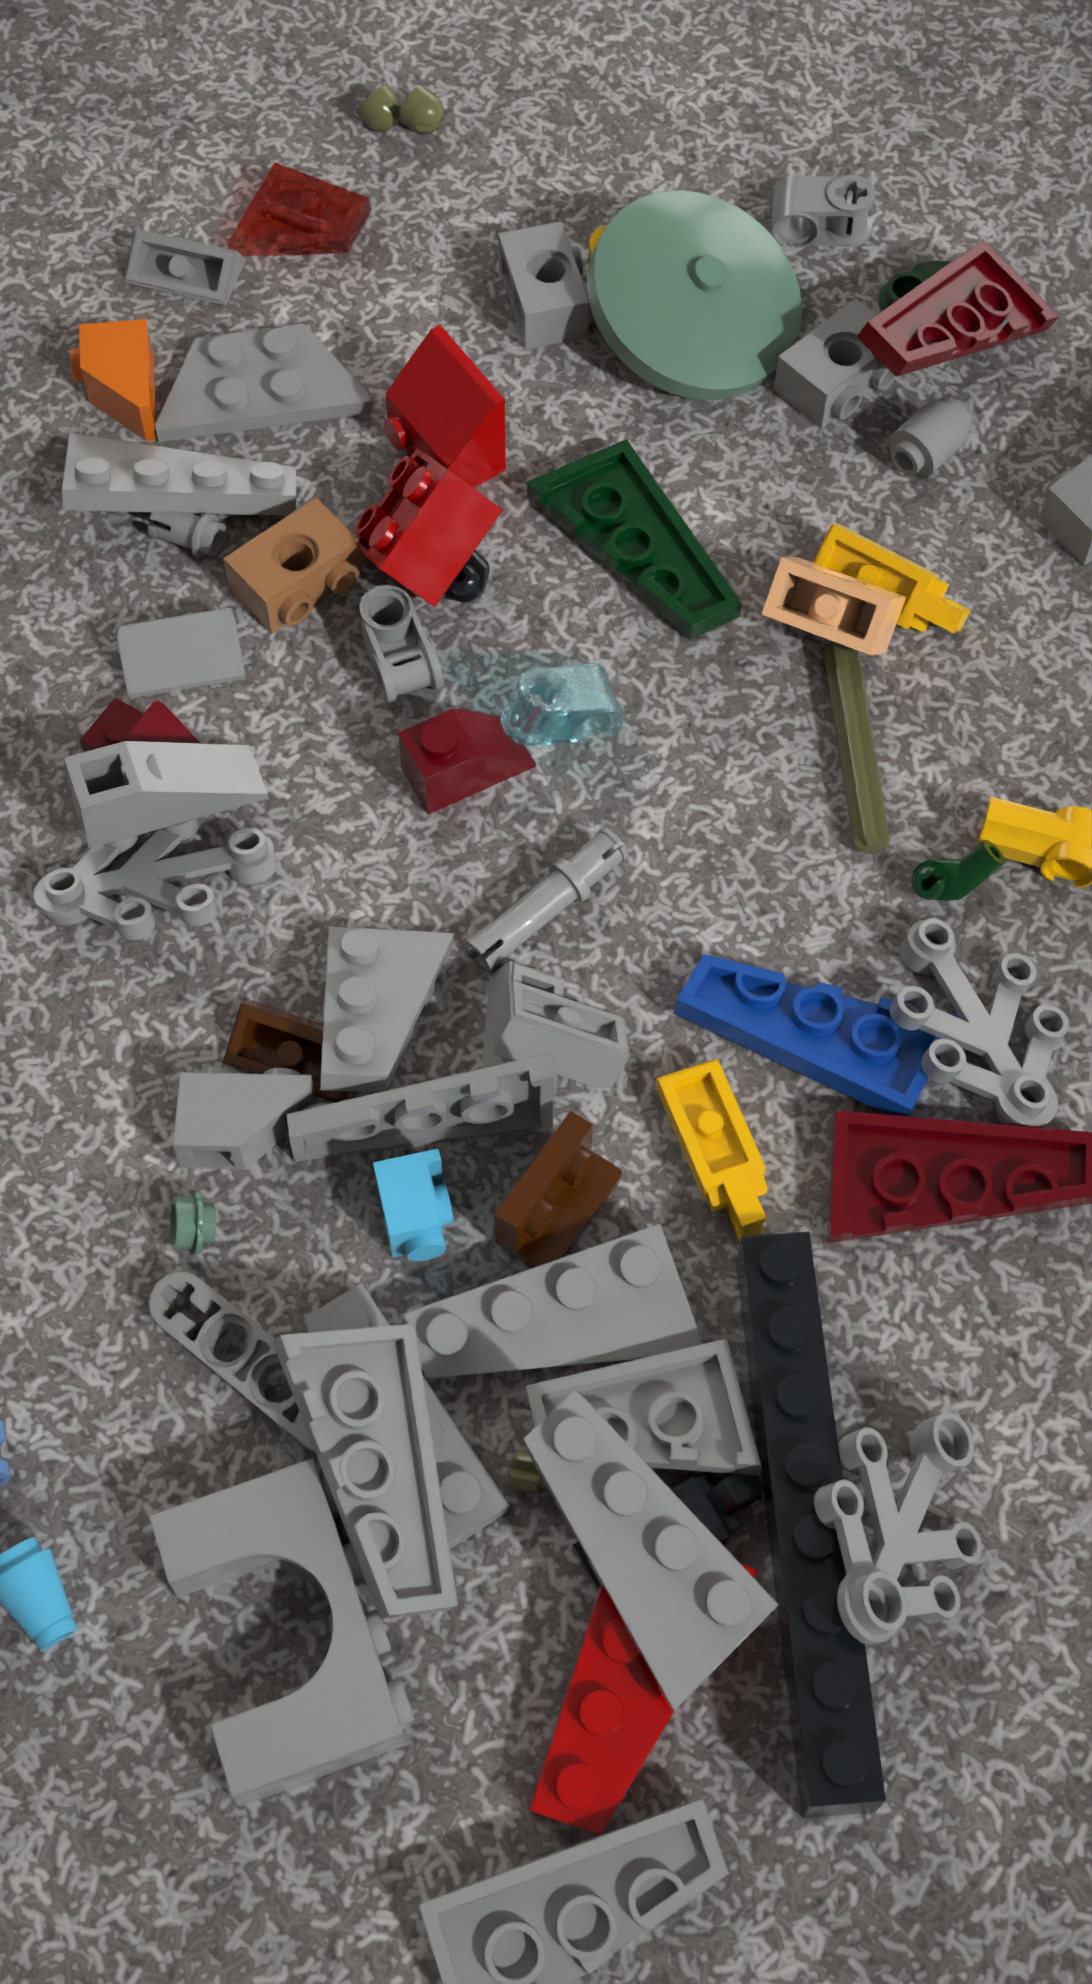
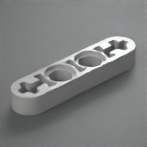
(249, 1370)

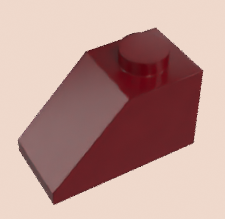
(458, 757)

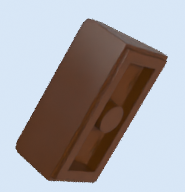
(277, 1039)

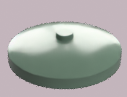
(693, 295)

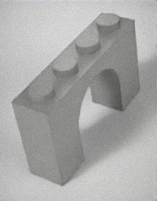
(348, 1705)

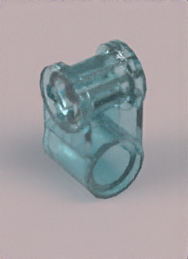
(562, 706)

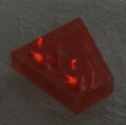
(299, 217)

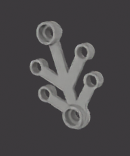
(82, 891)
(979, 1030)
(870, 1595)

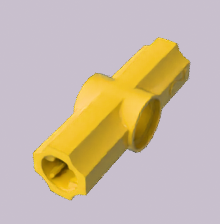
(1043, 839)

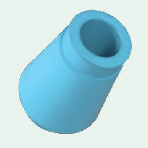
(35, 1594)

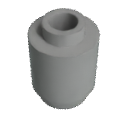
(930, 437)

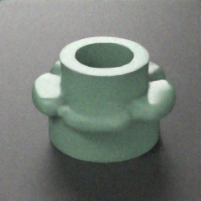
(192, 1222)

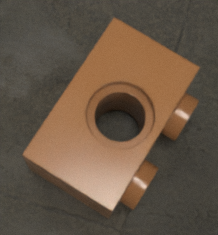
(294, 566)

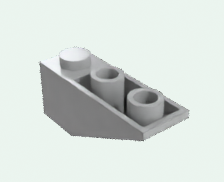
(158, 784)

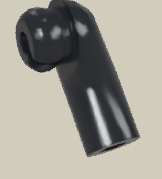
(471, 580)

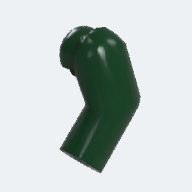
(956, 877)

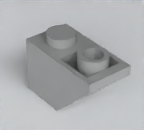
(233, 1116)

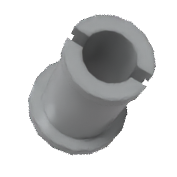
(200, 534)

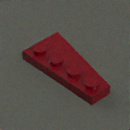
(941, 1172)

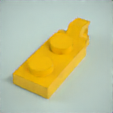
(872, 563)
(716, 1143)

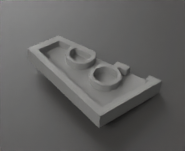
(373, 1000)

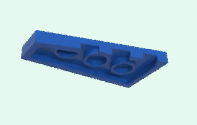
(811, 1031)

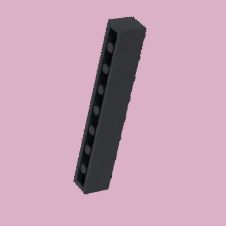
(798, 1455)

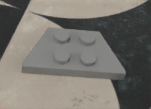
(258, 383)

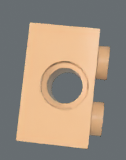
(833, 605)

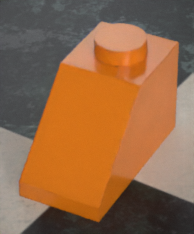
(118, 372)

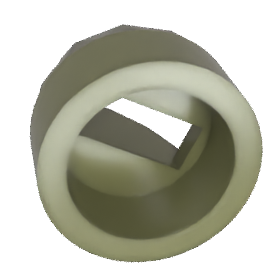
(380, 109)
(422, 111)

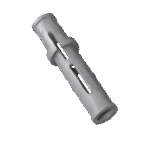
(566, 882)

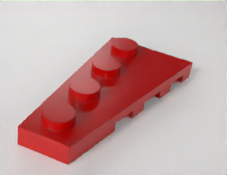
(603, 1726)

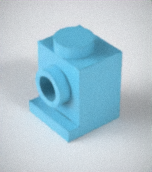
(412, 1205)

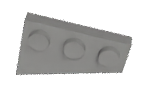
(668, 1407)

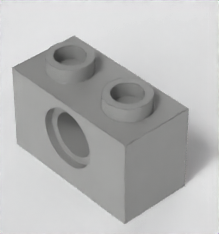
(544, 284)
(831, 368)

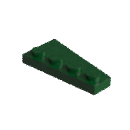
(638, 534)

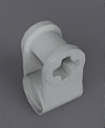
(817, 211)
(400, 652)

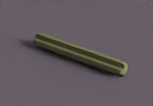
(856, 749)

